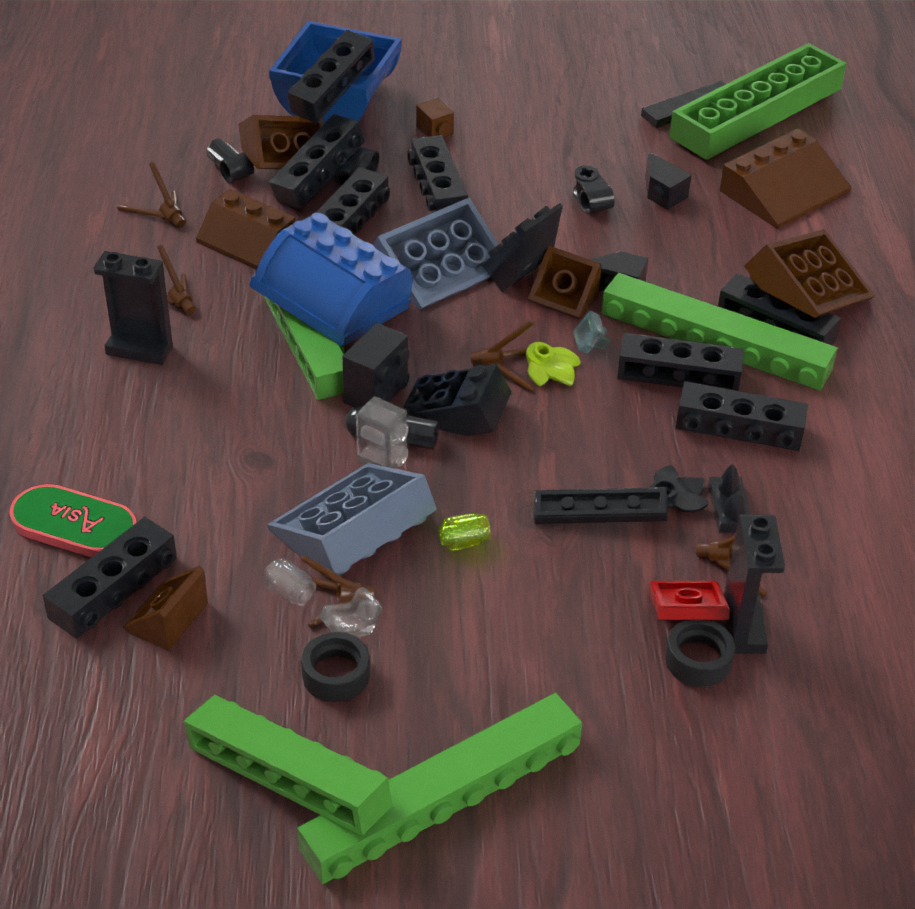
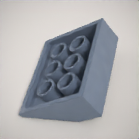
(441, 251)
(355, 516)

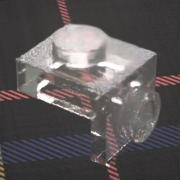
(355, 617)

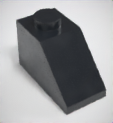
(665, 182)
(623, 263)

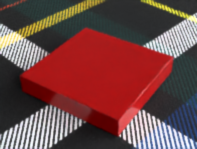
(688, 600)

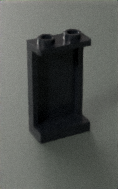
(136, 307)
(754, 552)

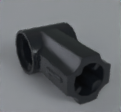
(361, 158)
(231, 163)

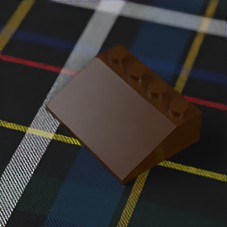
(783, 179)
(808, 274)

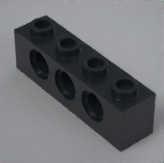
(331, 76)
(317, 161)
(435, 172)
(357, 200)
(747, 298)
(678, 361)
(742, 416)
(110, 577)

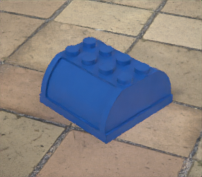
(314, 41)
(332, 279)

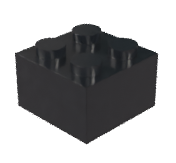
(375, 366)

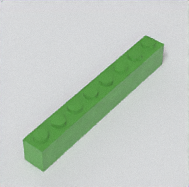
(693, 320)
(446, 784)

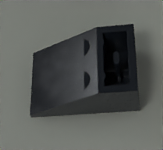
(523, 249)
(461, 400)

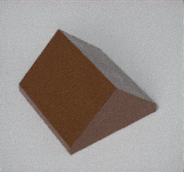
(566, 282)
(170, 609)

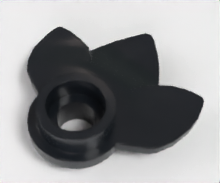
(682, 492)

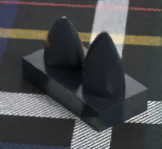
(728, 499)

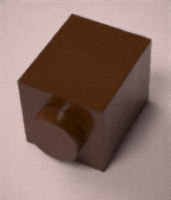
(434, 118)

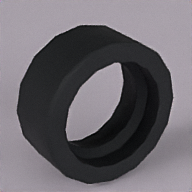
(333, 645)
(694, 672)

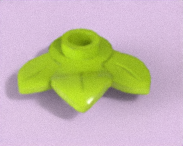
(551, 363)

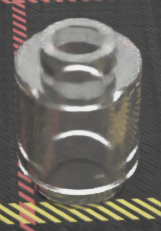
(289, 581)

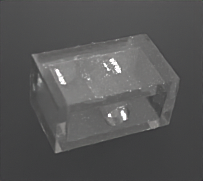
(382, 434)

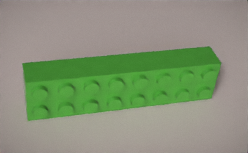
(756, 101)

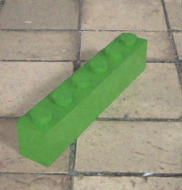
(315, 353)
(289, 764)

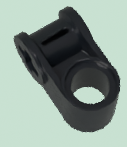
(592, 190)

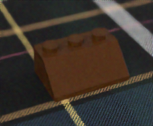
(274, 139)
(241, 227)

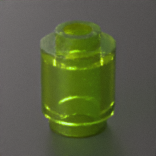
(464, 531)

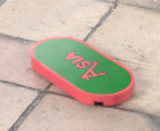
(69, 518)

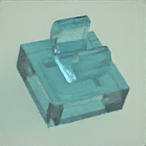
(590, 333)

